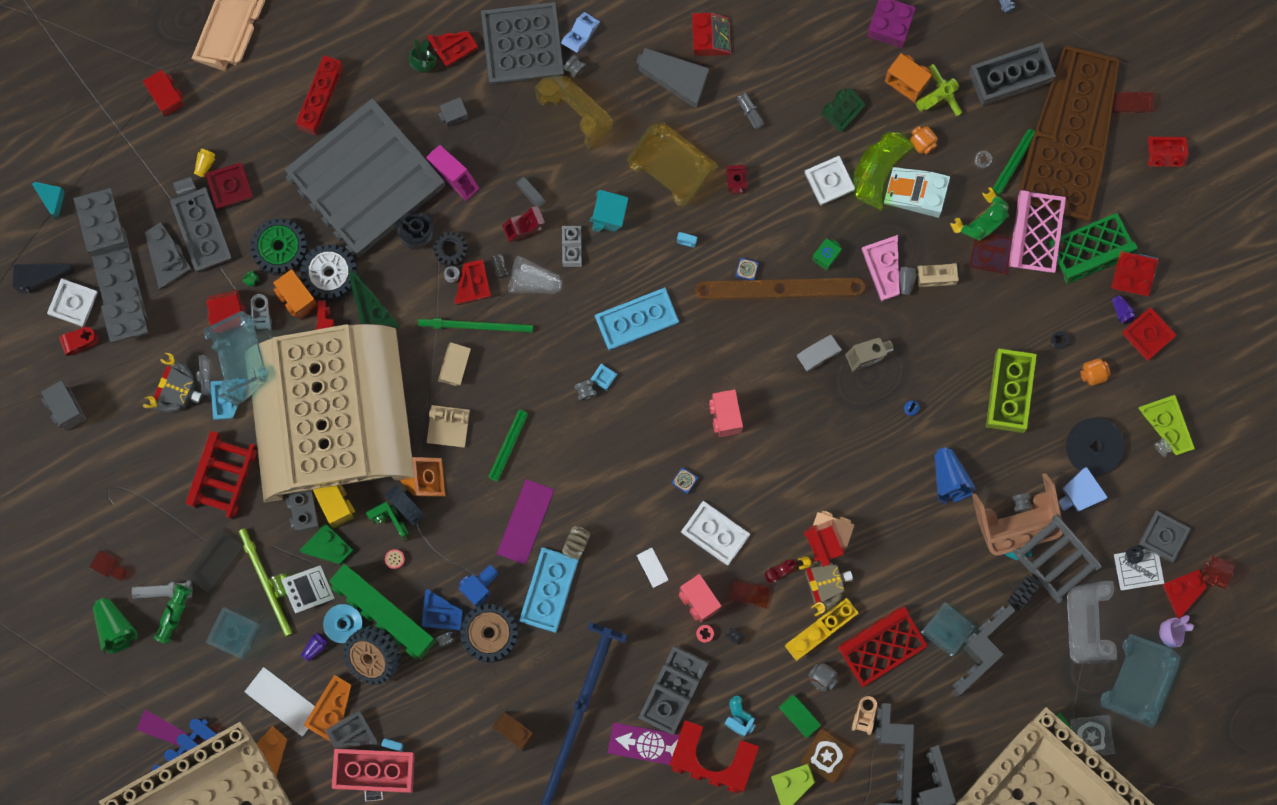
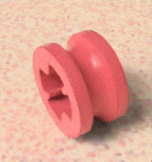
(710, 630)

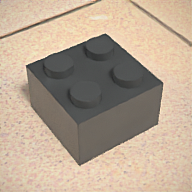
(63, 405)

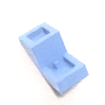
(581, 32)

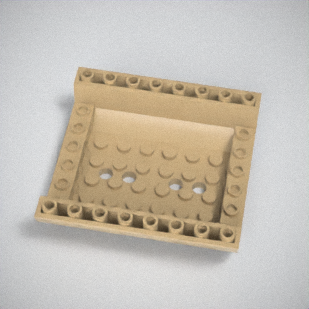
(358, 400)
(1051, 769)
(213, 773)

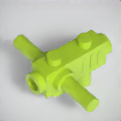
(943, 91)

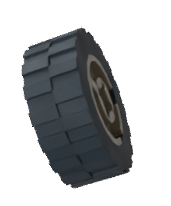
(404, 505)

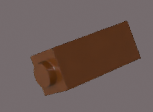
(513, 731)

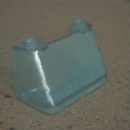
(238, 356)
(1142, 681)

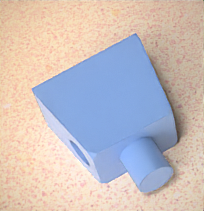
(1081, 492)

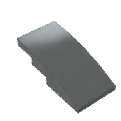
(673, 690)

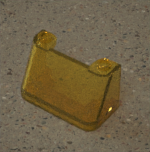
(595, 120)
(672, 162)

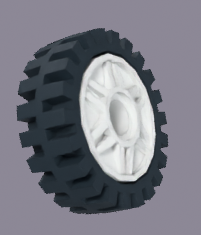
(314, 270)

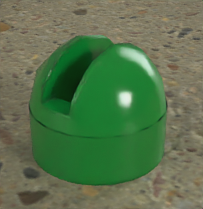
(250, 278)

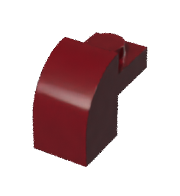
(523, 225)

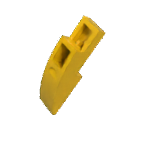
(821, 629)

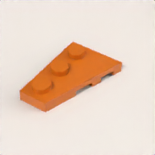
(329, 707)

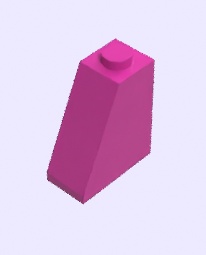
(453, 172)

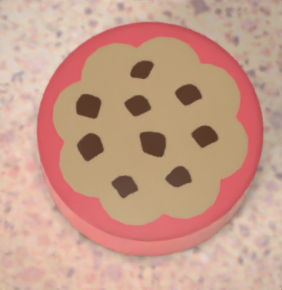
(394, 559)

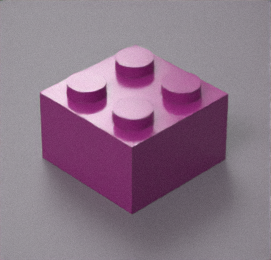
(891, 22)

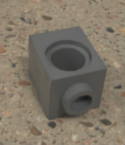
(453, 112)

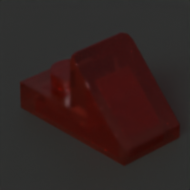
(749, 594)

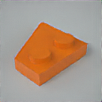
(273, 746)

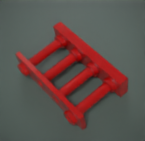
(209, 461)

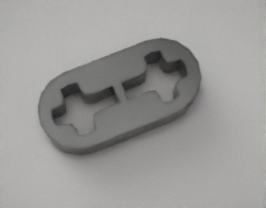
(530, 192)

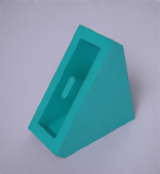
(51, 196)

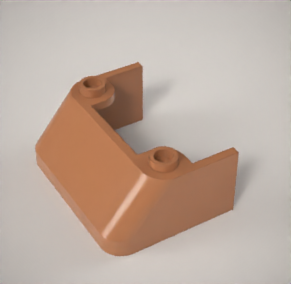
(1016, 530)

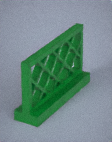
(1096, 263)

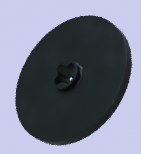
(1102, 432)

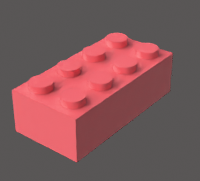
(373, 770)

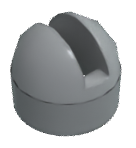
(447, 273)

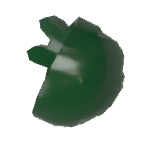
(420, 58)

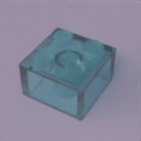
(233, 633)

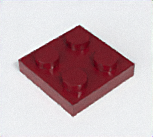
(229, 185)

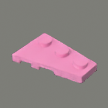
(883, 266)

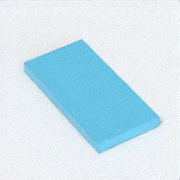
(636, 319)
(548, 590)

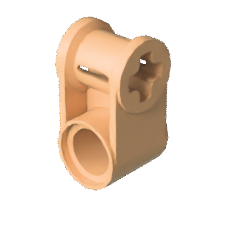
(864, 716)

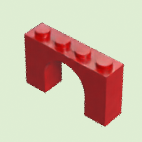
(733, 777)

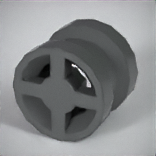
(574, 66)
(585, 390)
(1023, 502)

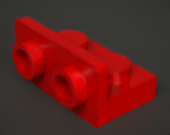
(1167, 151)

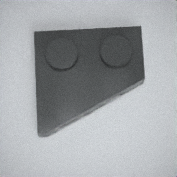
(351, 732)

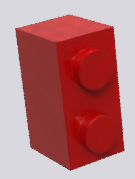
(163, 92)

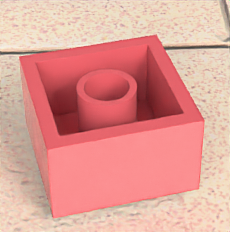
(726, 412)
(699, 598)

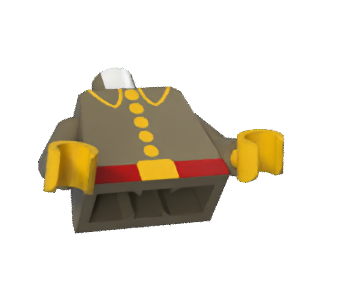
(825, 583)

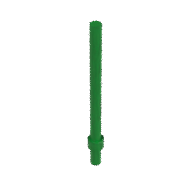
(437, 323)

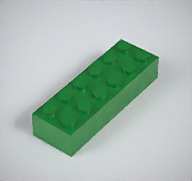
(386, 615)

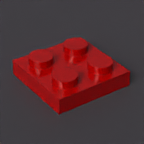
(1134, 273)
(1148, 334)

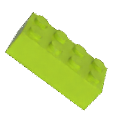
(1011, 390)

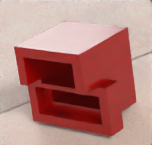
(223, 306)
(825, 542)

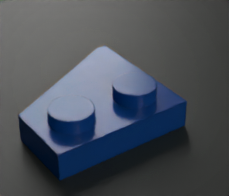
(440, 613)

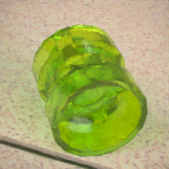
(277, 583)

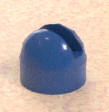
(907, 406)

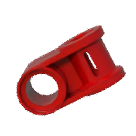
(76, 341)

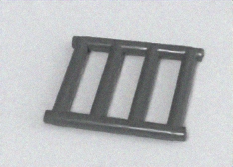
(1068, 536)

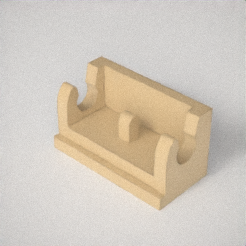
(937, 275)
(454, 364)

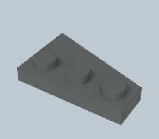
(158, 238)

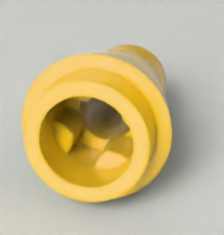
(204, 162)

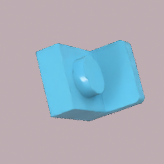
(736, 725)

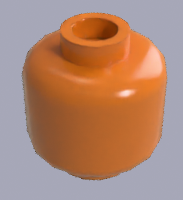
(923, 139)
(1095, 372)

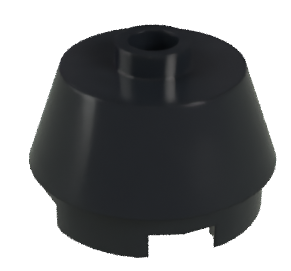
(415, 230)

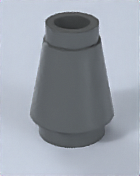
(906, 280)

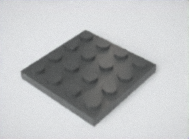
(522, 43)

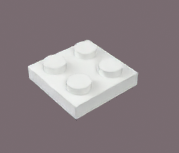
(829, 180)
(72, 303)

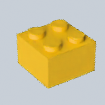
(334, 504)

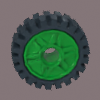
(271, 234)

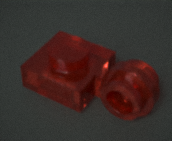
(104, 565)

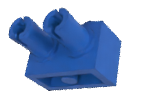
(475, 587)

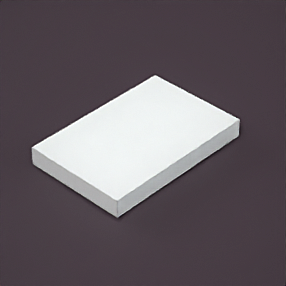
(715, 533)

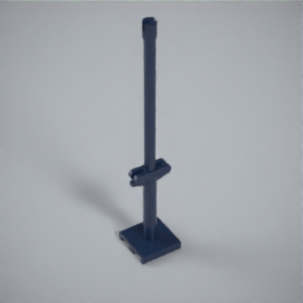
(582, 704)

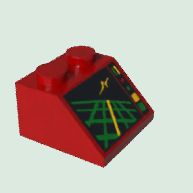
(711, 34)

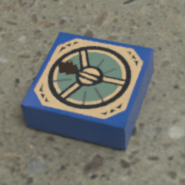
(746, 269)
(684, 480)

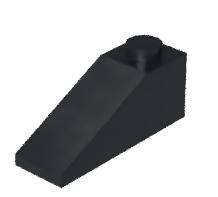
(35, 276)

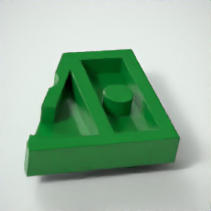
(327, 546)

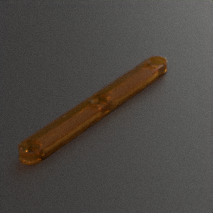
(793, 289)

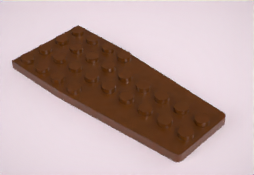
(1072, 133)

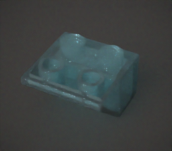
(948, 629)

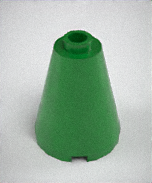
(112, 627)

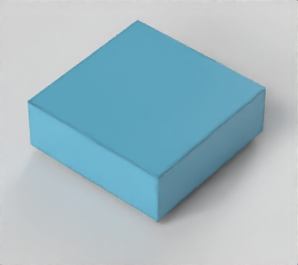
(687, 240)
(603, 377)
(392, 745)

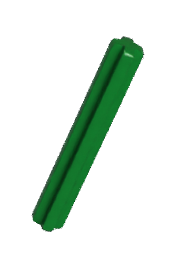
(1013, 162)
(508, 445)

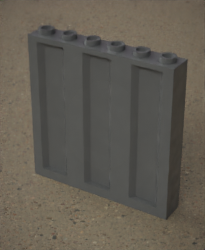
(364, 178)

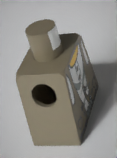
(868, 353)

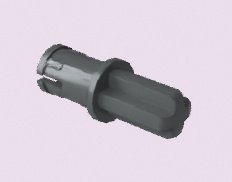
(750, 111)

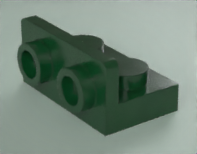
(842, 108)

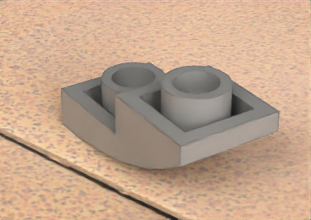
(571, 246)
(818, 353)

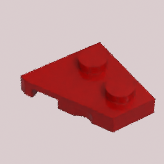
(452, 46)
(473, 283)
(1184, 591)

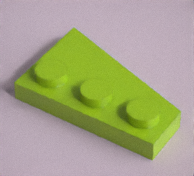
(1169, 423)

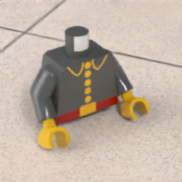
(174, 388)

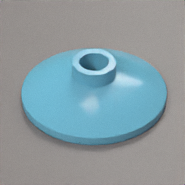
(338, 614)

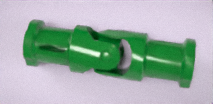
(172, 614)

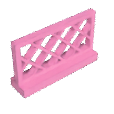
(1021, 226)

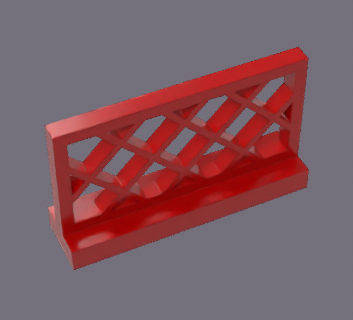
(873, 631)

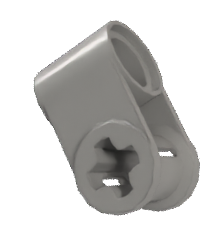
(261, 315)

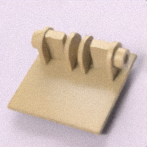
(448, 426)

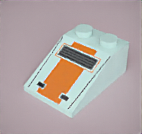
(917, 191)

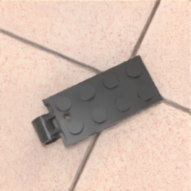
(199, 226)

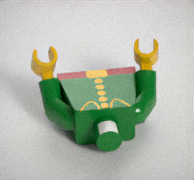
(987, 220)

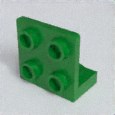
(380, 513)

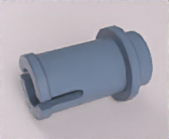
(1007, 6)

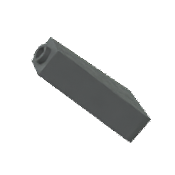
(675, 75)

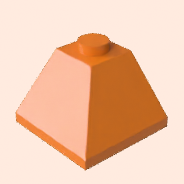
(428, 478)

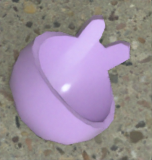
(1173, 631)

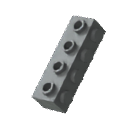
(303, 511)

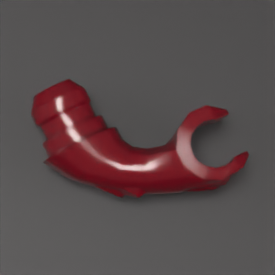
(777, 572)

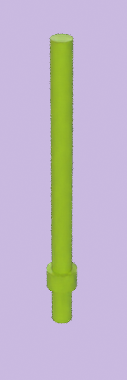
(250, 548)

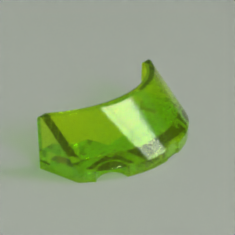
(875, 166)

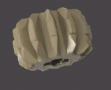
(576, 542)

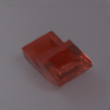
(1133, 101)

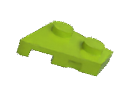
(793, 784)

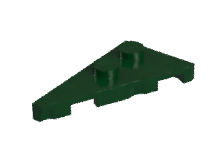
(368, 306)

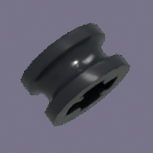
(1060, 345)
(1129, 552)
(734, 636)

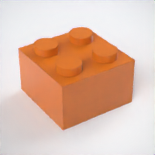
(908, 77)
(298, 299)

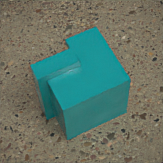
(608, 211)

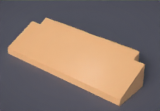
(227, 32)

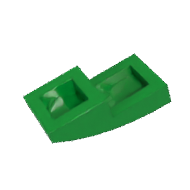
(799, 716)

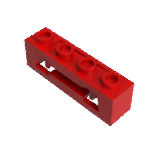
(319, 95)

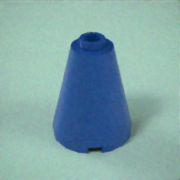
(951, 477)

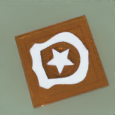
(827, 756)

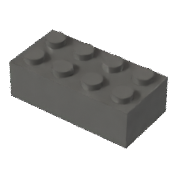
(1012, 74)

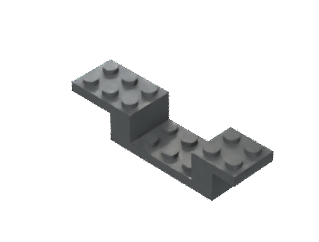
(113, 264)
(902, 736)

